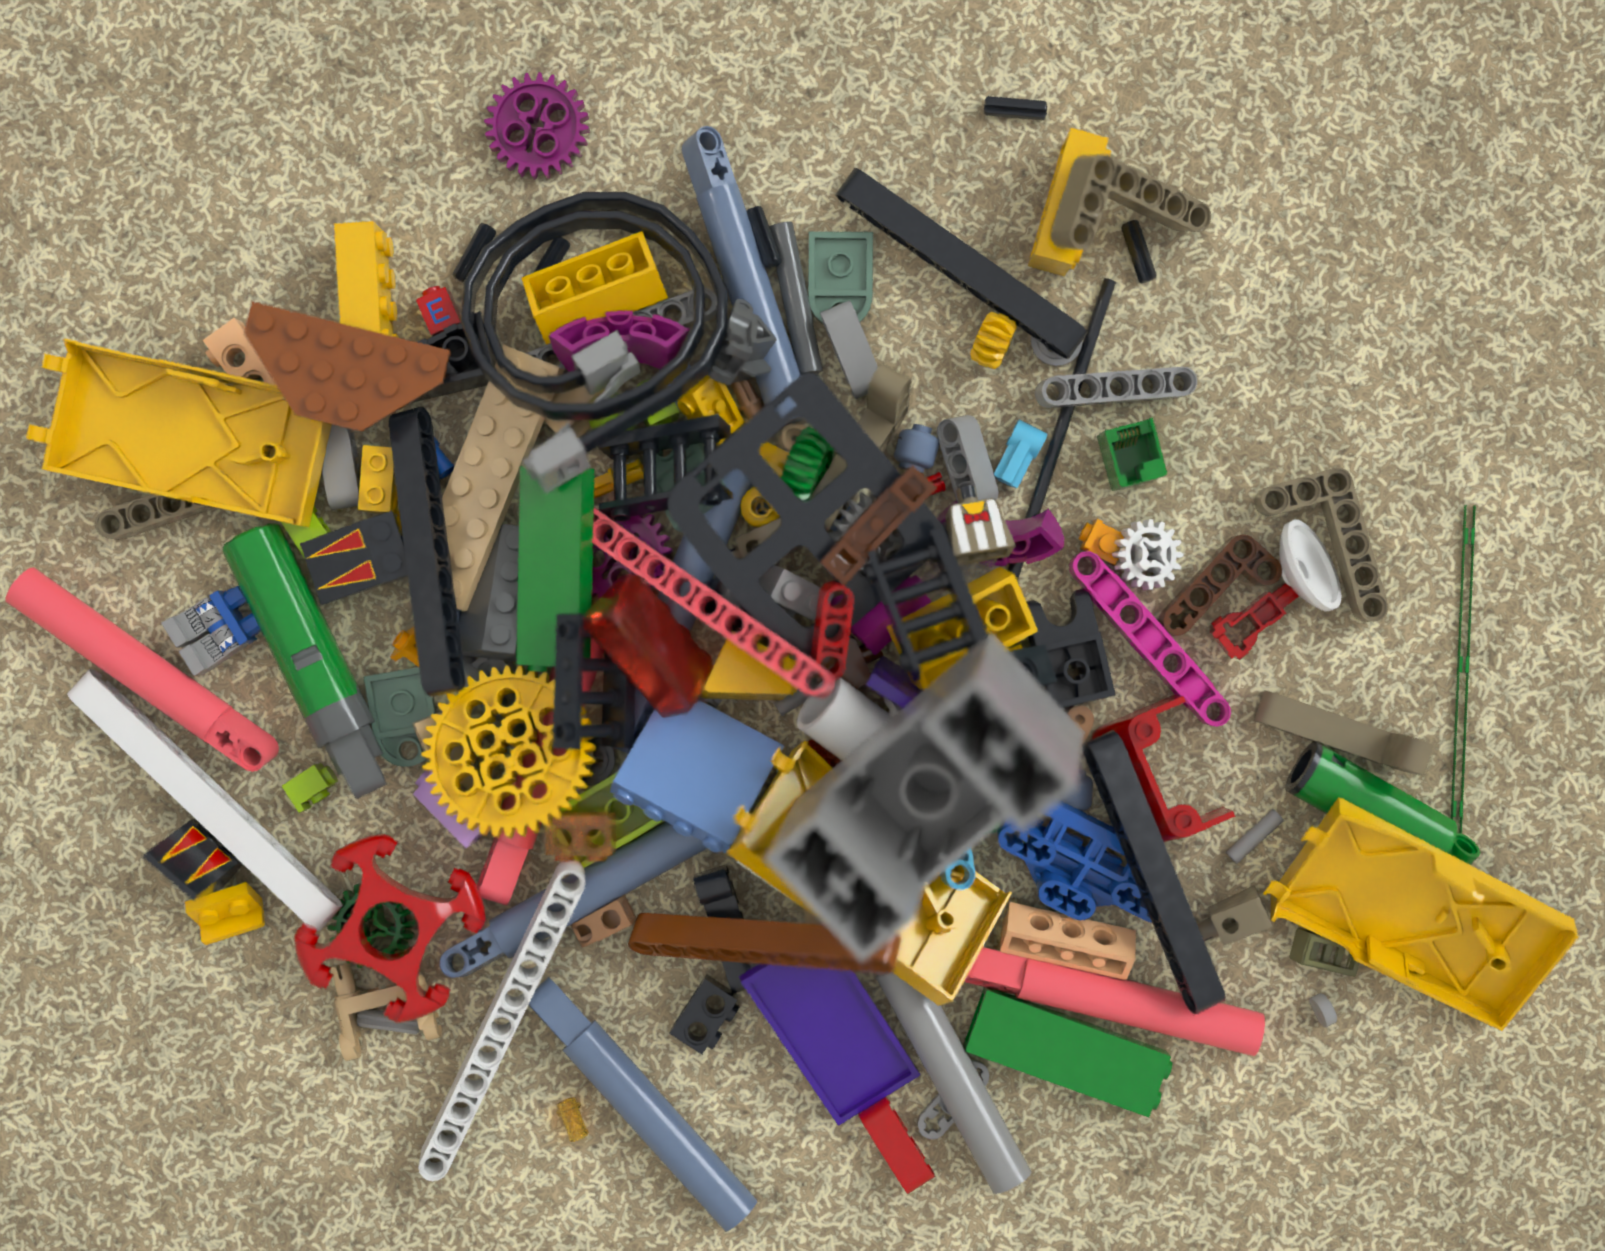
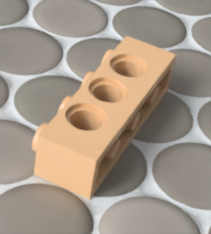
(229, 341)
(1068, 941)

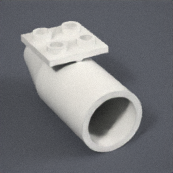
(843, 718)

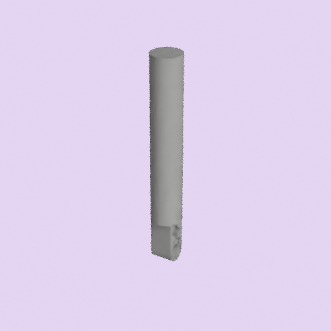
(957, 1084)

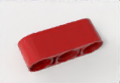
(825, 615)
(896, 1145)

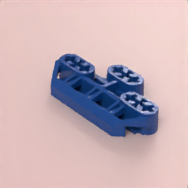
(1064, 864)

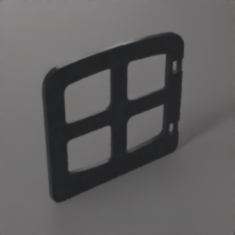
(800, 520)

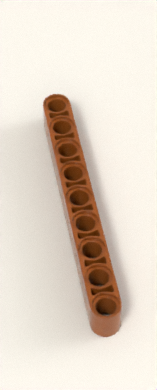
(754, 943)

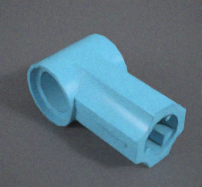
(1021, 449)

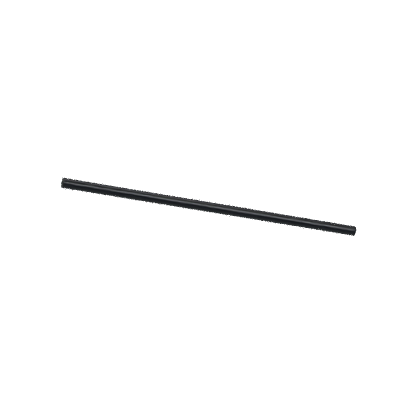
(1066, 412)

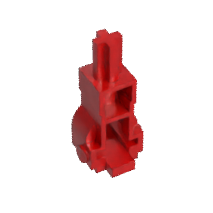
(1261, 612)

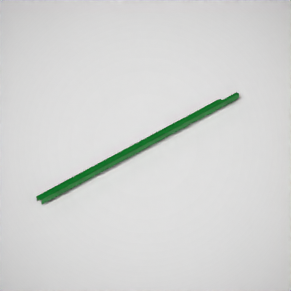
(1460, 665)

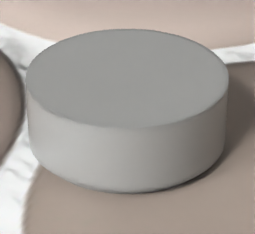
(1323, 1010)

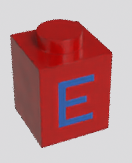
(438, 309)

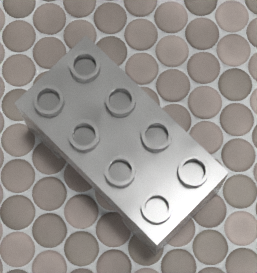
(924, 793)

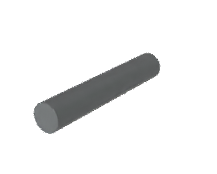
(796, 299)

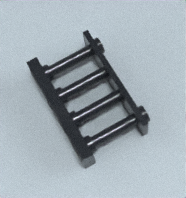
(649, 442)
(949, 580)
(616, 697)

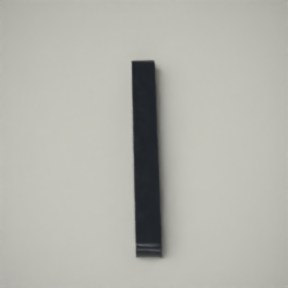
(961, 263)
(427, 552)
(1153, 872)

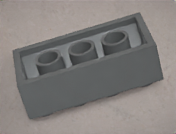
(491, 619)

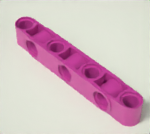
(1150, 639)

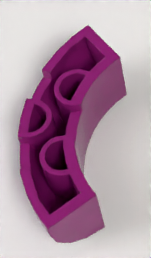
(650, 340)
(1033, 537)

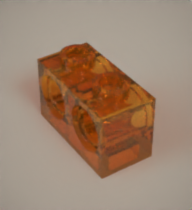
(579, 826)

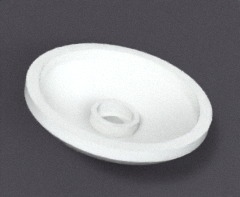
(1308, 566)

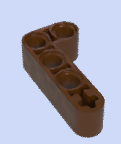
(1212, 589)

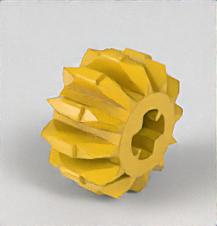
(993, 340)

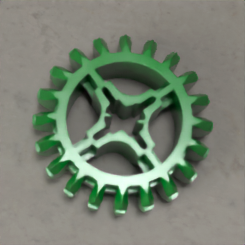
(807, 463)
(386, 927)

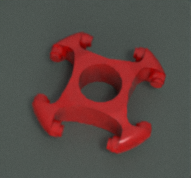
(354, 947)

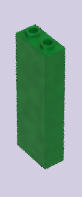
(552, 563)
(1068, 1051)

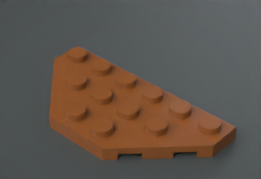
(340, 369)

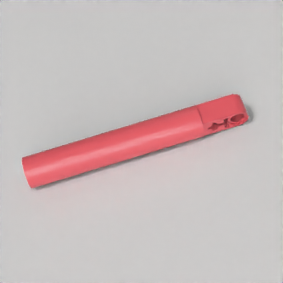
(141, 670)
(508, 854)
(1118, 1001)

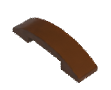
(877, 523)

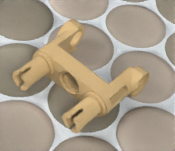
(352, 1000)

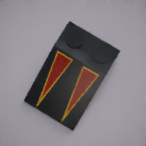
(356, 557)
(194, 860)

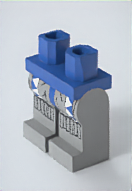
(224, 622)

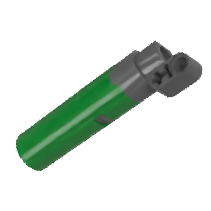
(306, 654)

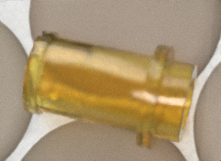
(572, 1119)

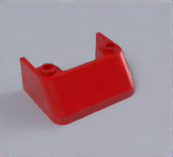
(1140, 731)

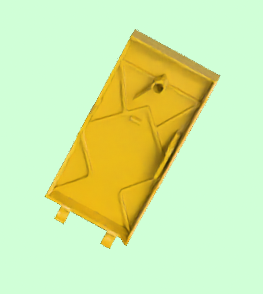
(1421, 915)
(948, 921)

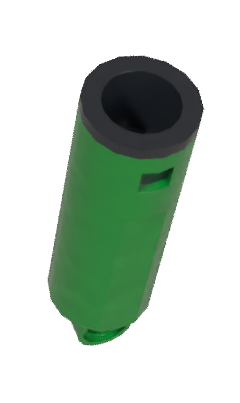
(1324, 776)

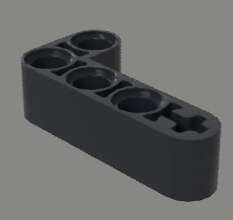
(720, 901)

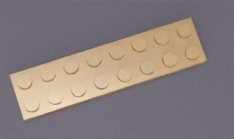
(489, 475)

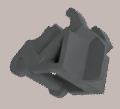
(747, 348)

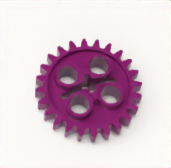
(509, 118)
(647, 533)

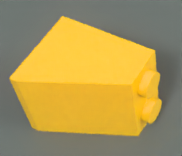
(744, 677)

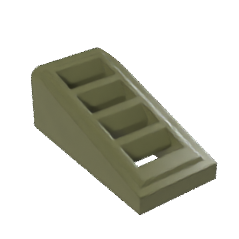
(1305, 951)

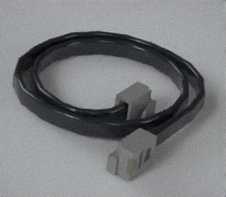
(607, 360)

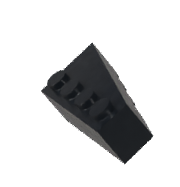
(462, 368)

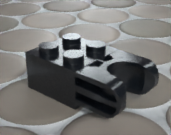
(1078, 645)

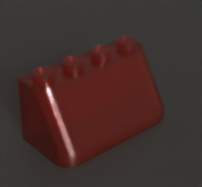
(649, 645)

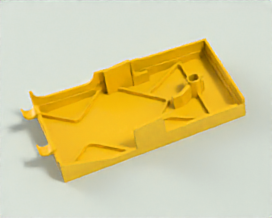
(182, 434)

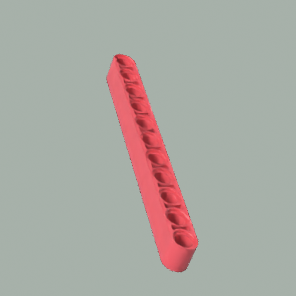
(696, 602)

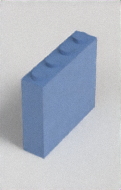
(696, 773)

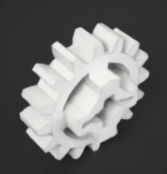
(1134, 554)

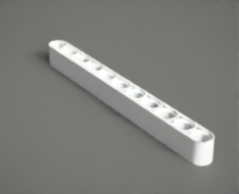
(205, 800)
(496, 1035)

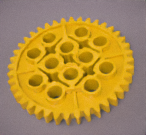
(483, 802)

